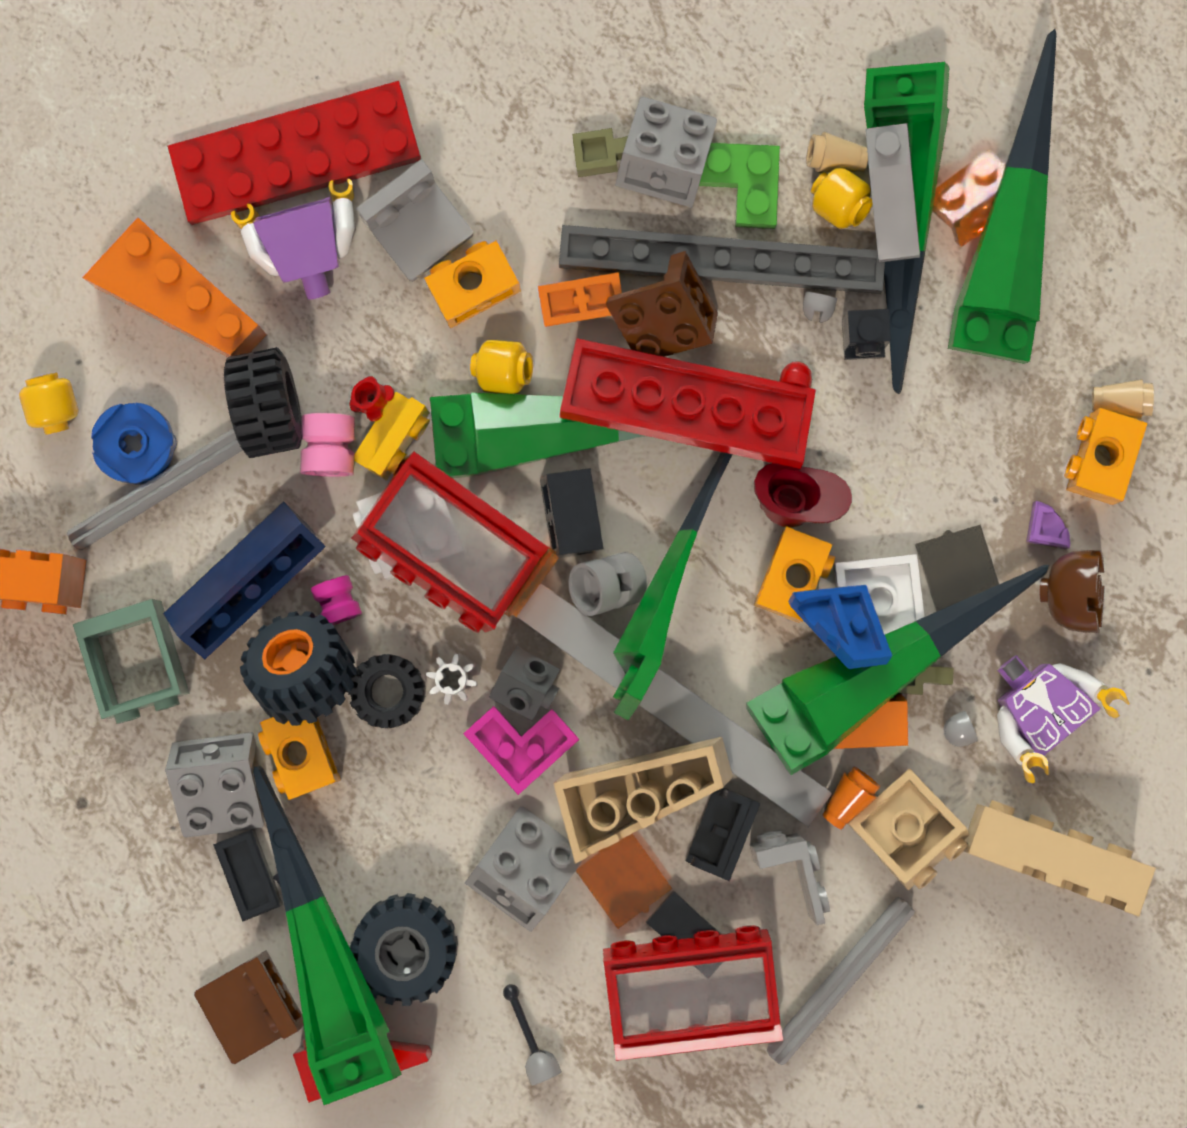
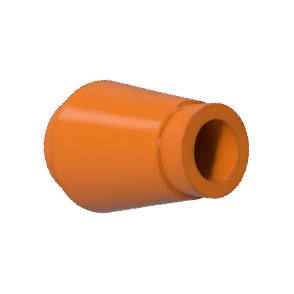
(850, 797)

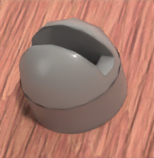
(820, 303)
(959, 730)

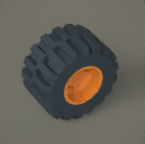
(298, 668)

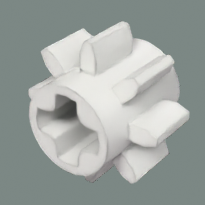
(463, 681)

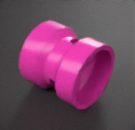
(336, 600)

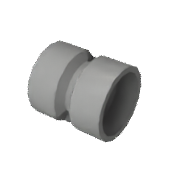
(607, 583)

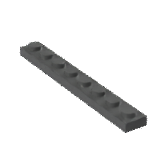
(723, 259)

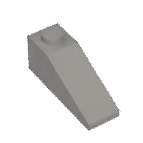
(892, 192)

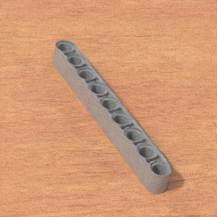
(676, 706)

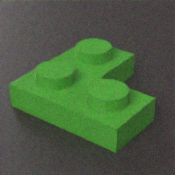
(753, 173)

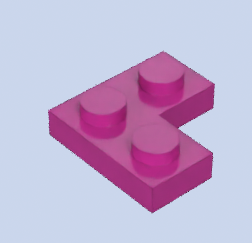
(516, 756)

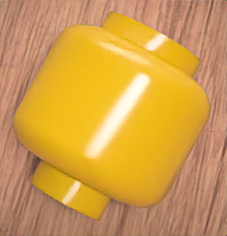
(841, 198)
(502, 366)
(48, 403)

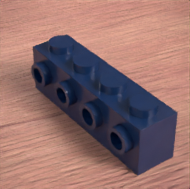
(243, 580)

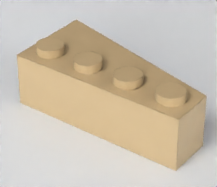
(633, 793)
(1059, 859)

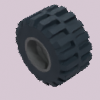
(405, 948)

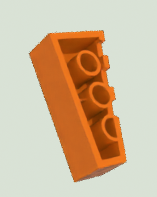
(165, 286)
(42, 579)

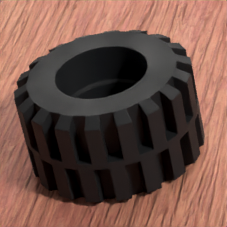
(263, 402)

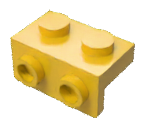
(391, 435)

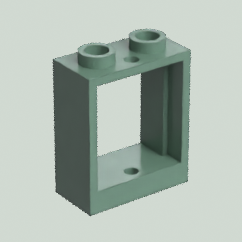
(88, 637)

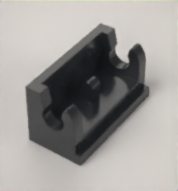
(571, 513)
(722, 833)

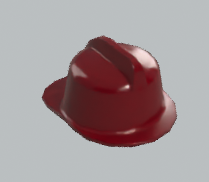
(801, 495)

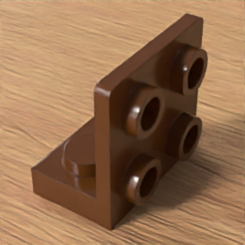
(666, 314)
(249, 1007)

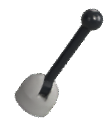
(540, 1064)

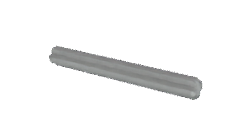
(154, 490)
(841, 980)

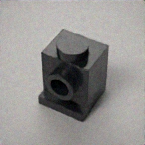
(865, 334)

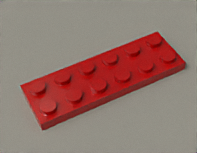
(294, 153)
(688, 403)

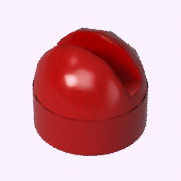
(797, 374)

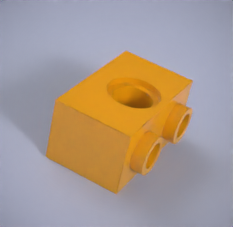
(462, 304)
(1122, 439)
(793, 550)
(316, 770)

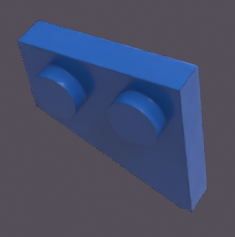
(845, 623)

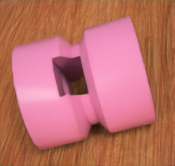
(327, 445)

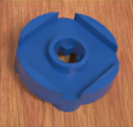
(109, 444)

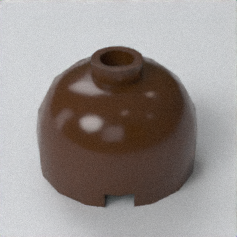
(1076, 591)

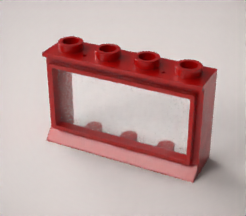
(448, 543)
(692, 993)

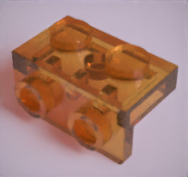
(968, 197)

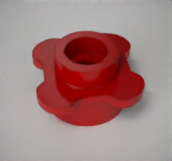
(364, 391)

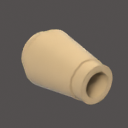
(831, 152)
(1125, 398)

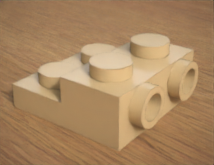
(910, 830)

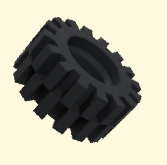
(405, 709)

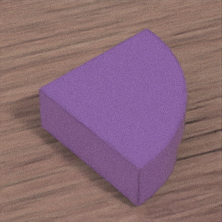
(1047, 527)

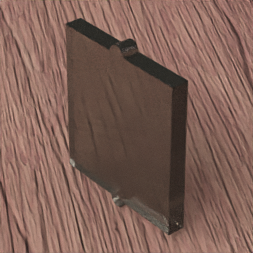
(956, 566)

